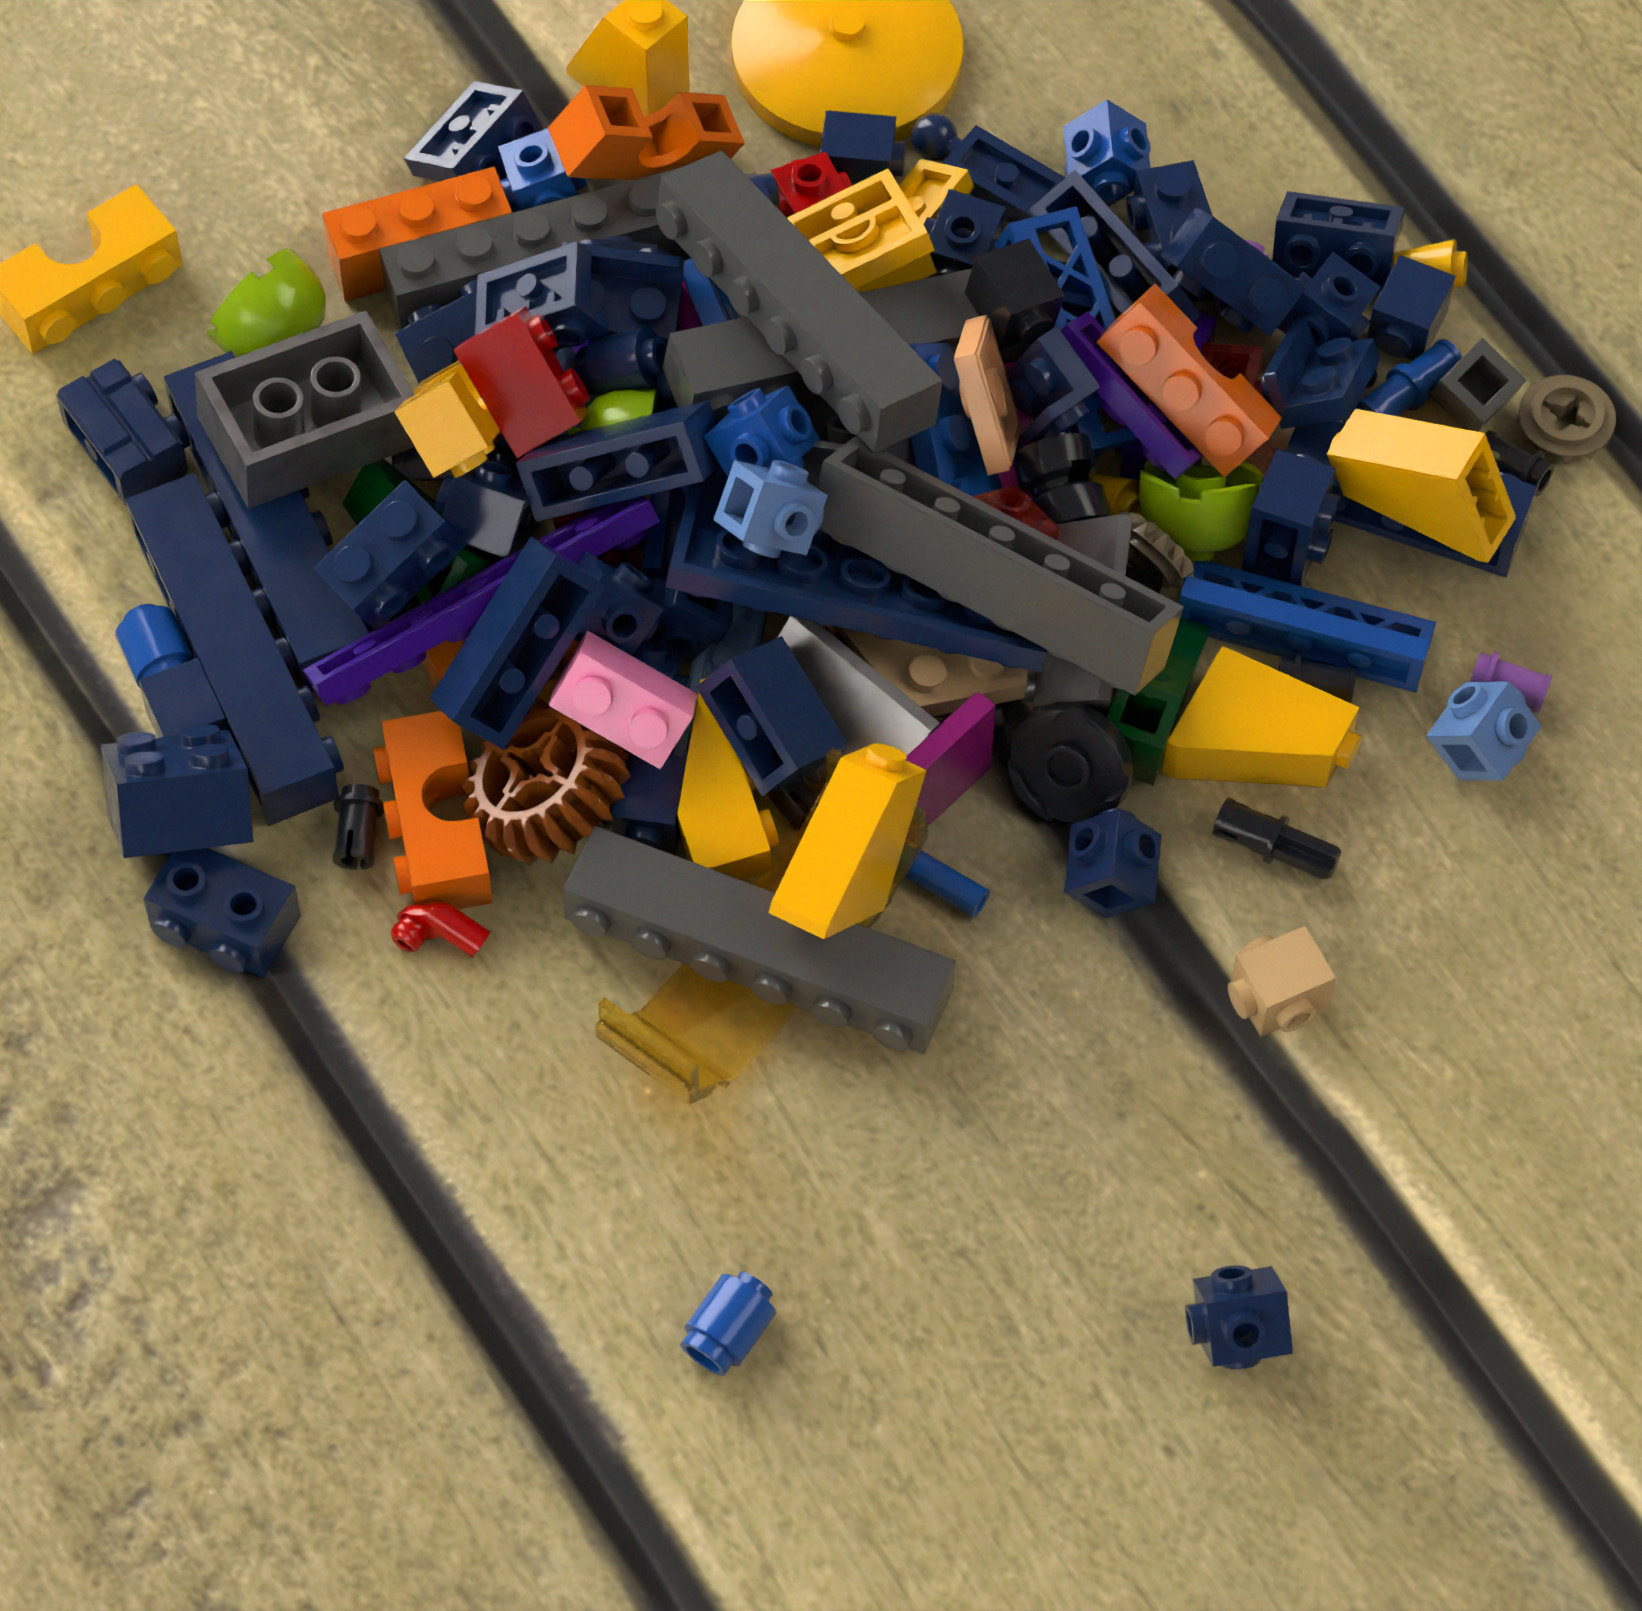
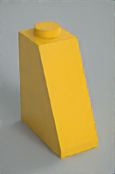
(640, 49)
(1426, 479)
(1260, 728)
(851, 843)

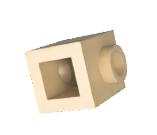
(1281, 981)

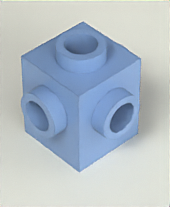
(771, 508)
(1484, 730)

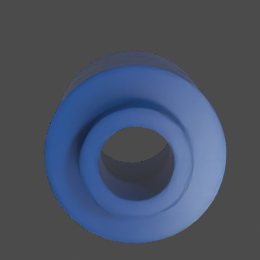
(152, 640)
(728, 1322)

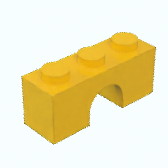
(52, 299)
(449, 422)

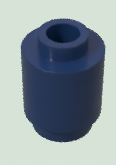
(621, 361)

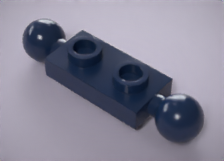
(996, 168)

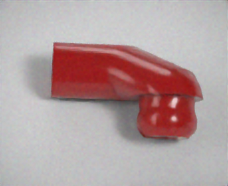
(437, 921)

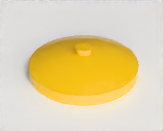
(845, 58)

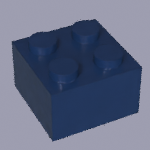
(176, 791)

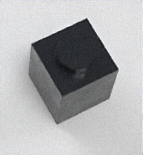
(1015, 293)

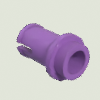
(1528, 682)

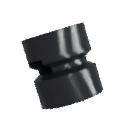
(1059, 478)

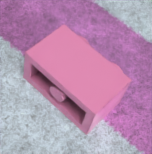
(623, 700)

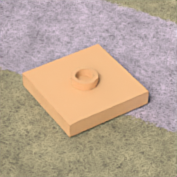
(987, 394)

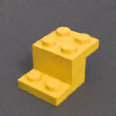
(869, 234)

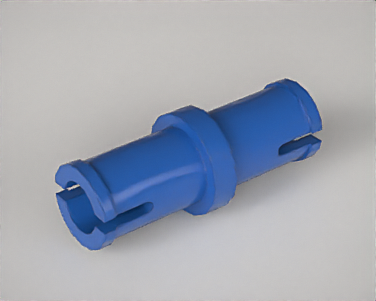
(1410, 384)

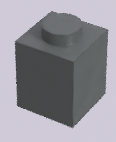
(1478, 387)

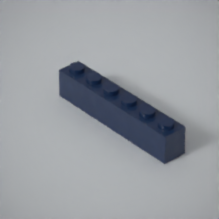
(278, 541)
(230, 636)

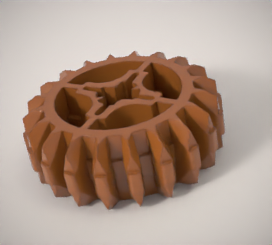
(544, 786)

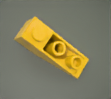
(717, 806)

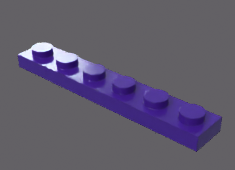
(455, 612)

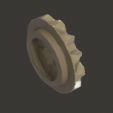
(1552, 400)
(1156, 553)

